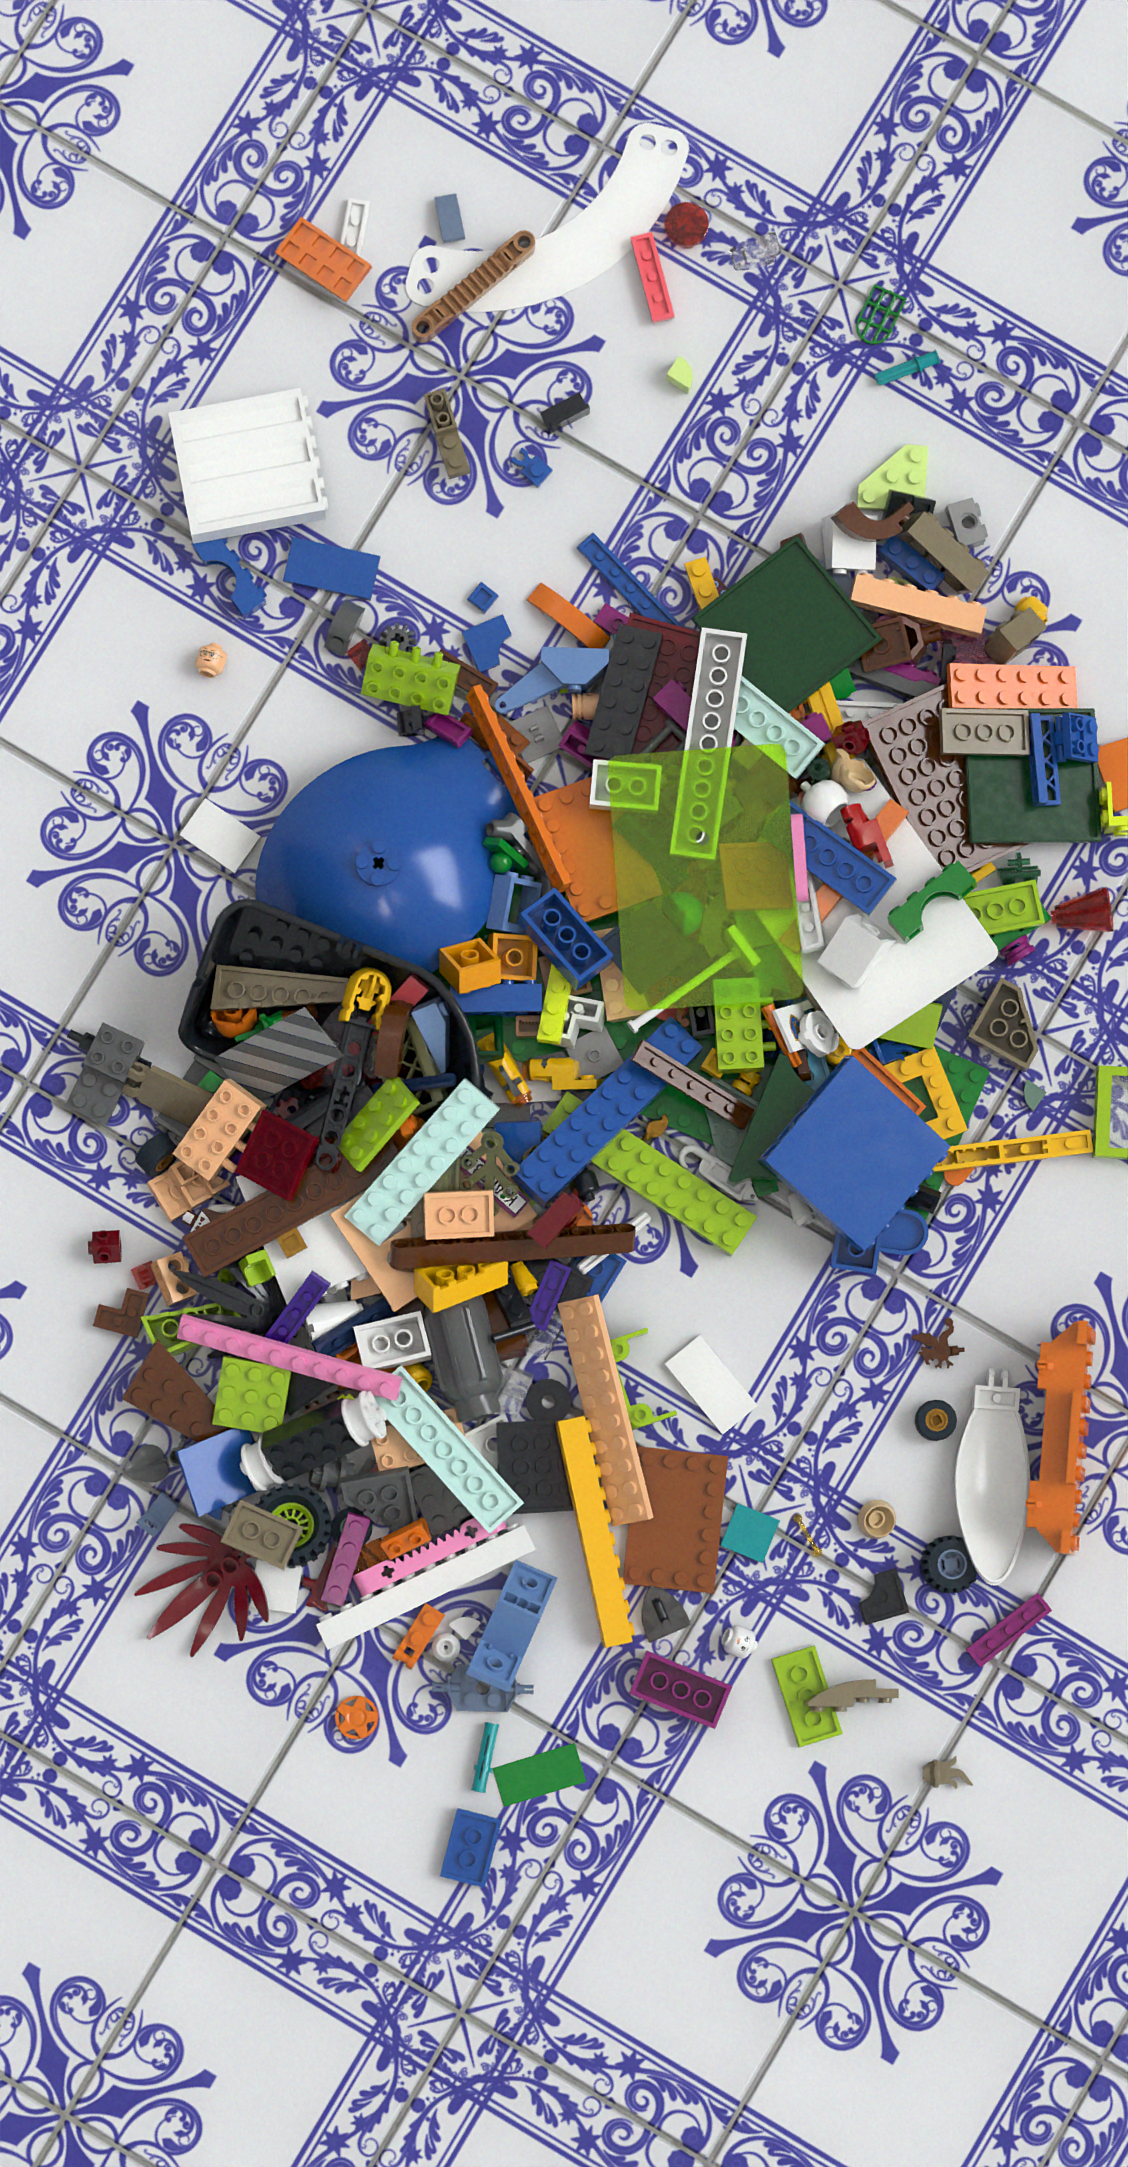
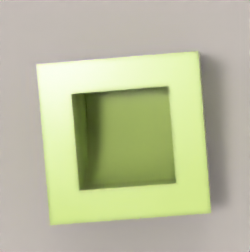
(680, 375)

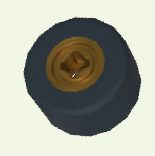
(156, 1155)
(935, 1420)

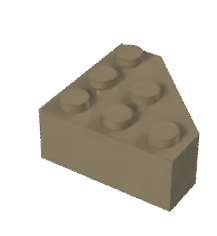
(1005, 1027)

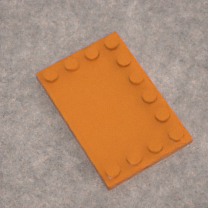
(585, 848)

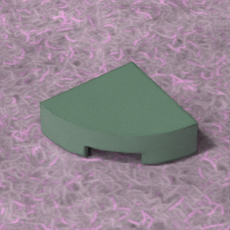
(1032, 1095)

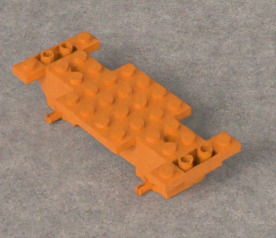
(1065, 1379)

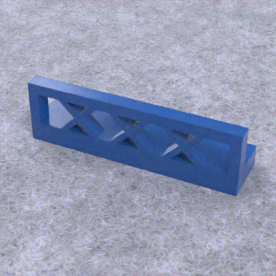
(1037, 762)

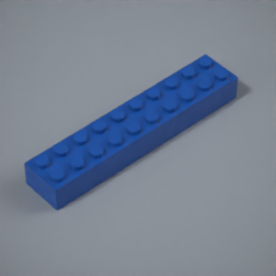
(600, 1118)

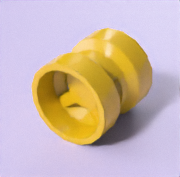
(748, 1078)

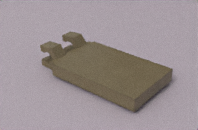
(166, 1093)

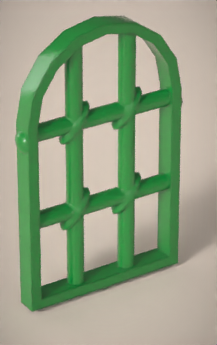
(876, 307)

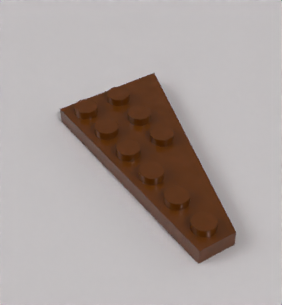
(172, 1396)

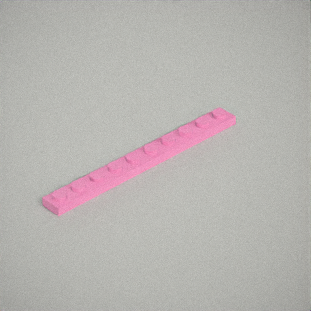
(289, 1357)

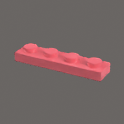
(652, 277)

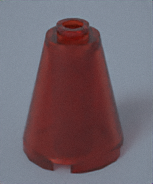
(1085, 912)

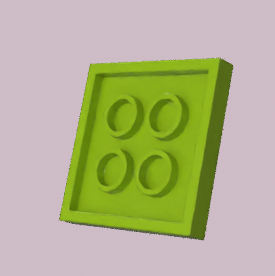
(251, 1395)

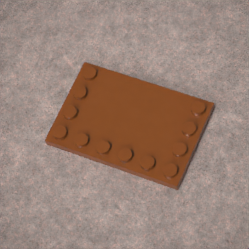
(683, 1538)

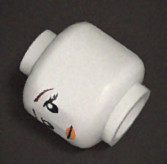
(739, 1641)

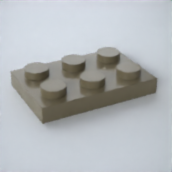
(262, 1535)

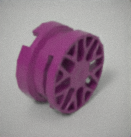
(1018, 953)

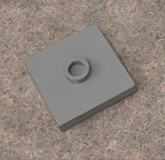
(596, 1054)

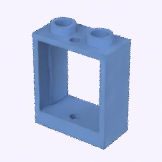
(502, 898)

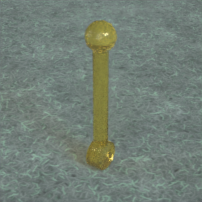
(816, 1550)

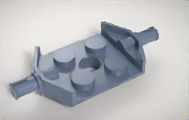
(466, 1698)

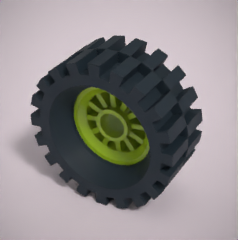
(309, 1505)

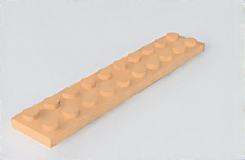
(605, 1409)

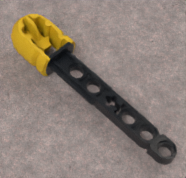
(358, 1032)

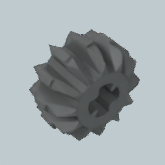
(398, 633)

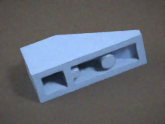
(434, 1024)

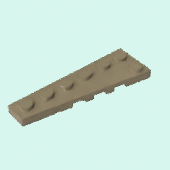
(263, 988)

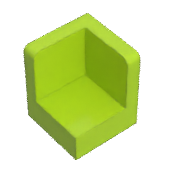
(257, 1268)

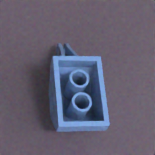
(559, 669)

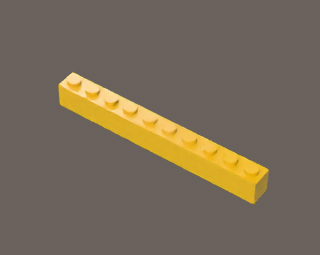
(594, 1532)

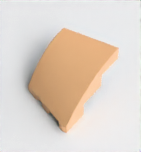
(183, 1190)

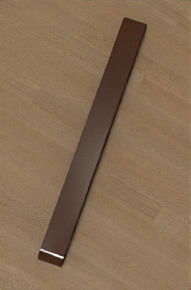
(512, 1247)

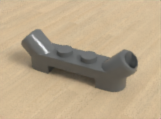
(512, 830)

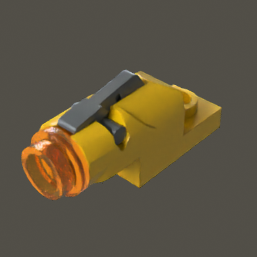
(558, 1070)
(507, 1073)

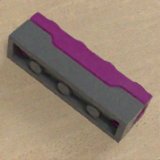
(898, 679)

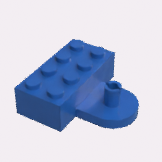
(903, 1237)

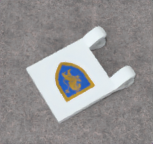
(788, 1021)

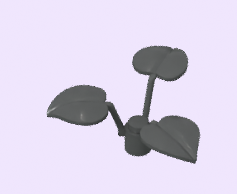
(149, 1462)

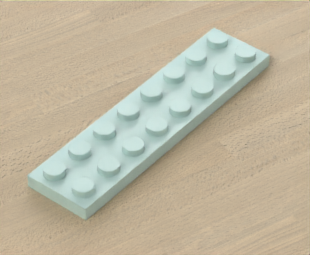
(422, 1162)
(449, 1454)

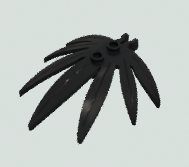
(259, 1311)

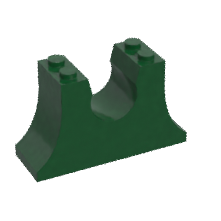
(778, 1105)

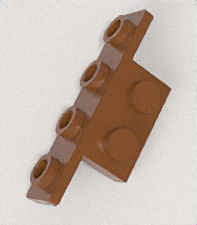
(515, 740)

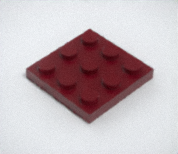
(277, 1155)

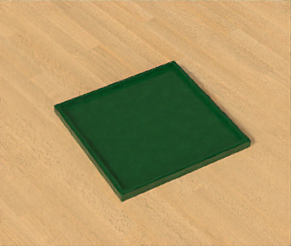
(795, 625)
(1002, 802)

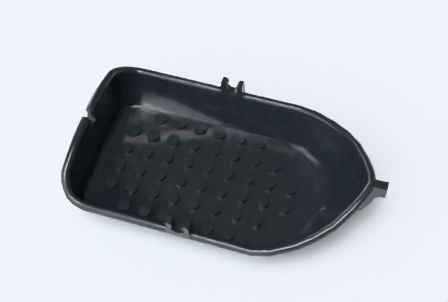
(271, 939)

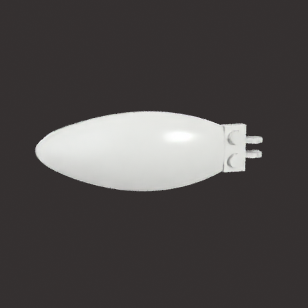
(993, 1479)

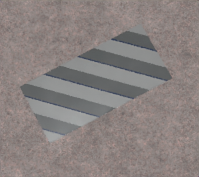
(279, 1055)

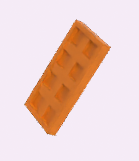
(323, 259)

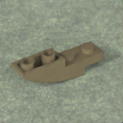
(446, 433)
(843, 1695)

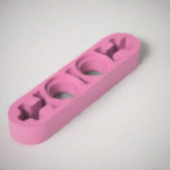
(799, 855)

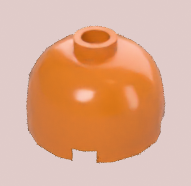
(234, 1022)

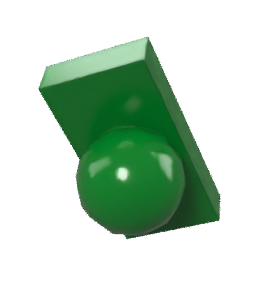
(504, 855)

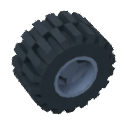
(948, 1565)

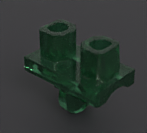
(1009, 874)

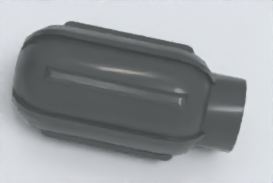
(465, 1358)

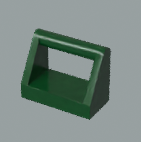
(481, 1021)

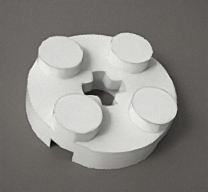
(818, 1033)

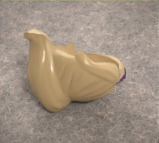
(852, 773)

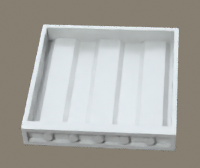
(248, 465)

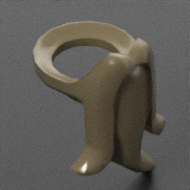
(940, 1773)

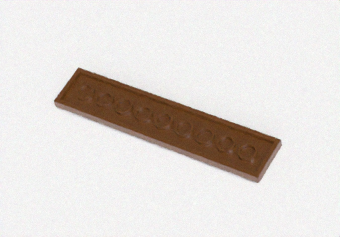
(271, 1216)

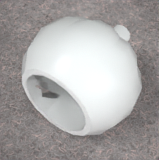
(824, 801)

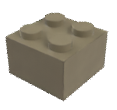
(1014, 636)

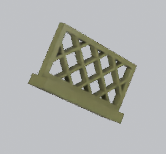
(427, 1066)

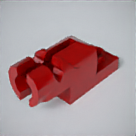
(865, 833)

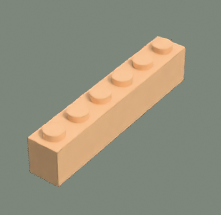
(919, 606)

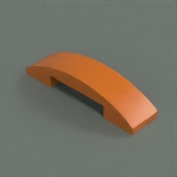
(568, 617)

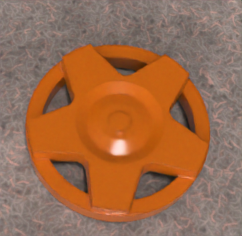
(356, 1717)

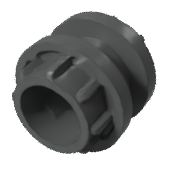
(330, 1474)

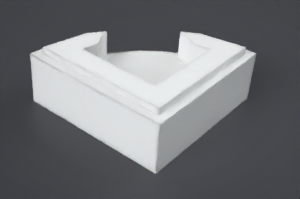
(464, 1626)

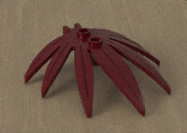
(221, 1572)

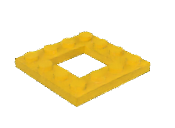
(928, 1066)

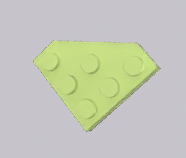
(901, 472)

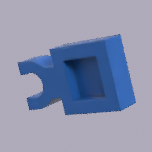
(534, 469)

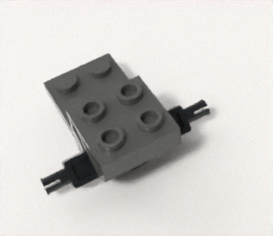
(104, 1071)

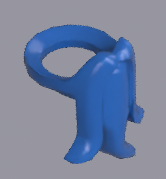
(889, 1051)

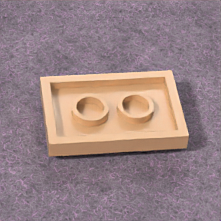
(458, 1214)

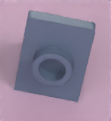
(158, 1514)

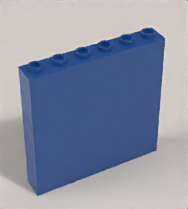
(855, 1153)

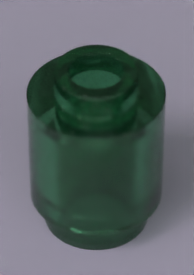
(819, 770)

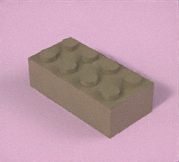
(944, 552)

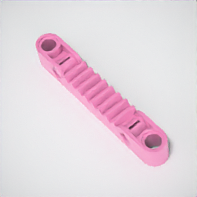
(372, 1578)

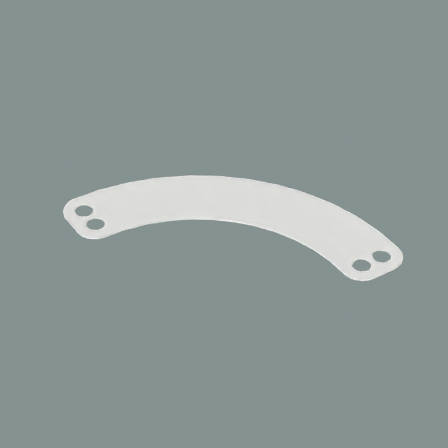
(580, 247)

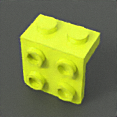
(1110, 823)

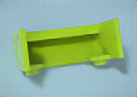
(639, 1414)

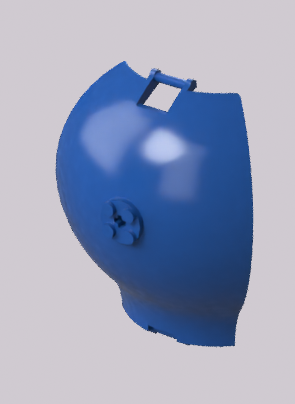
(416, 812)

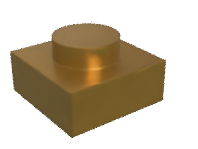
(291, 1242)

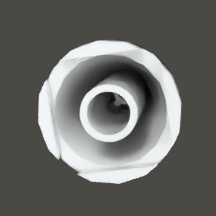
(328, 1316)

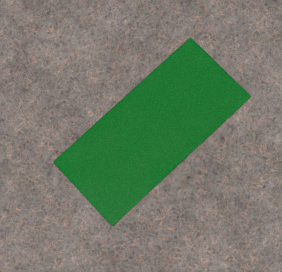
(539, 1774)

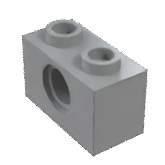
(970, 511)

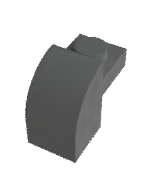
(343, 627)

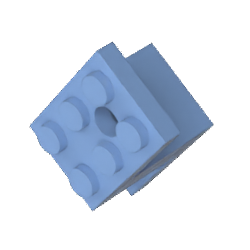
(511, 1626)

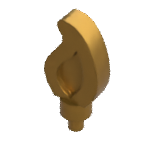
(655, 1128)

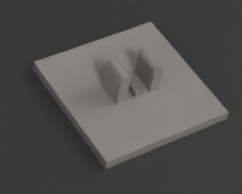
(541, 731)

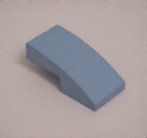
(449, 218)

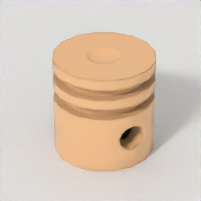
(584, 705)

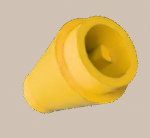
(524, 1279)

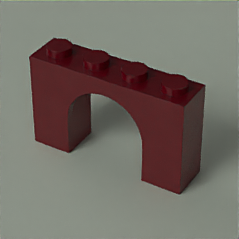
(562, 1213)

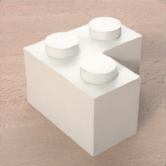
(582, 1014)

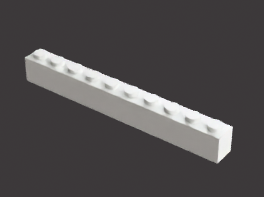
(426, 1586)

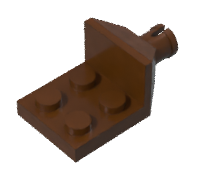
(901, 643)

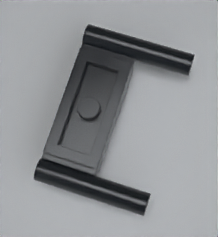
(514, 1311)

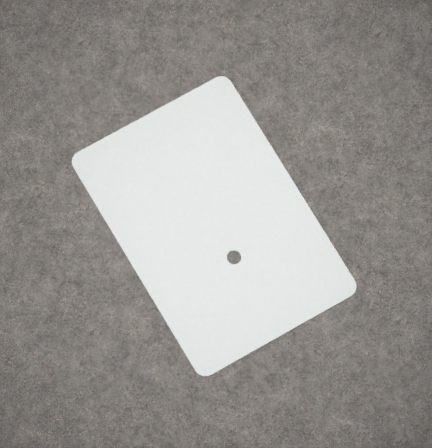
(910, 973)

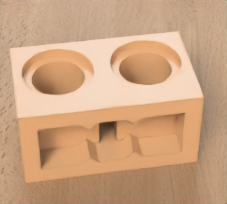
(168, 1281)

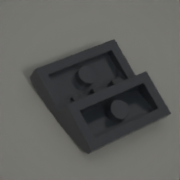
(898, 498)

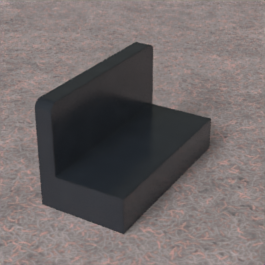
(565, 413)

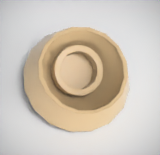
(871, 1514)

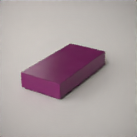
(448, 729)

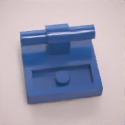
(1076, 738)

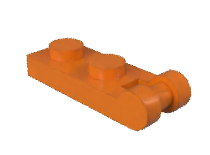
(419, 1635)

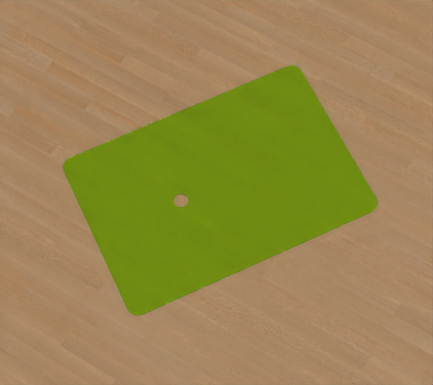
(712, 916)

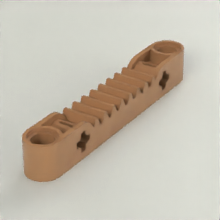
(473, 287)

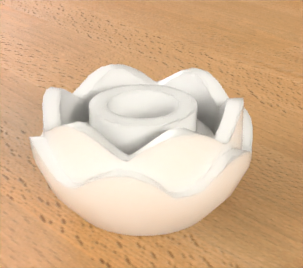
(438, 1647)

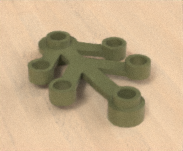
(490, 1168)

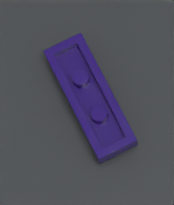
(549, 1294)

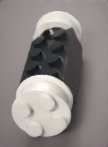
(313, 1440)

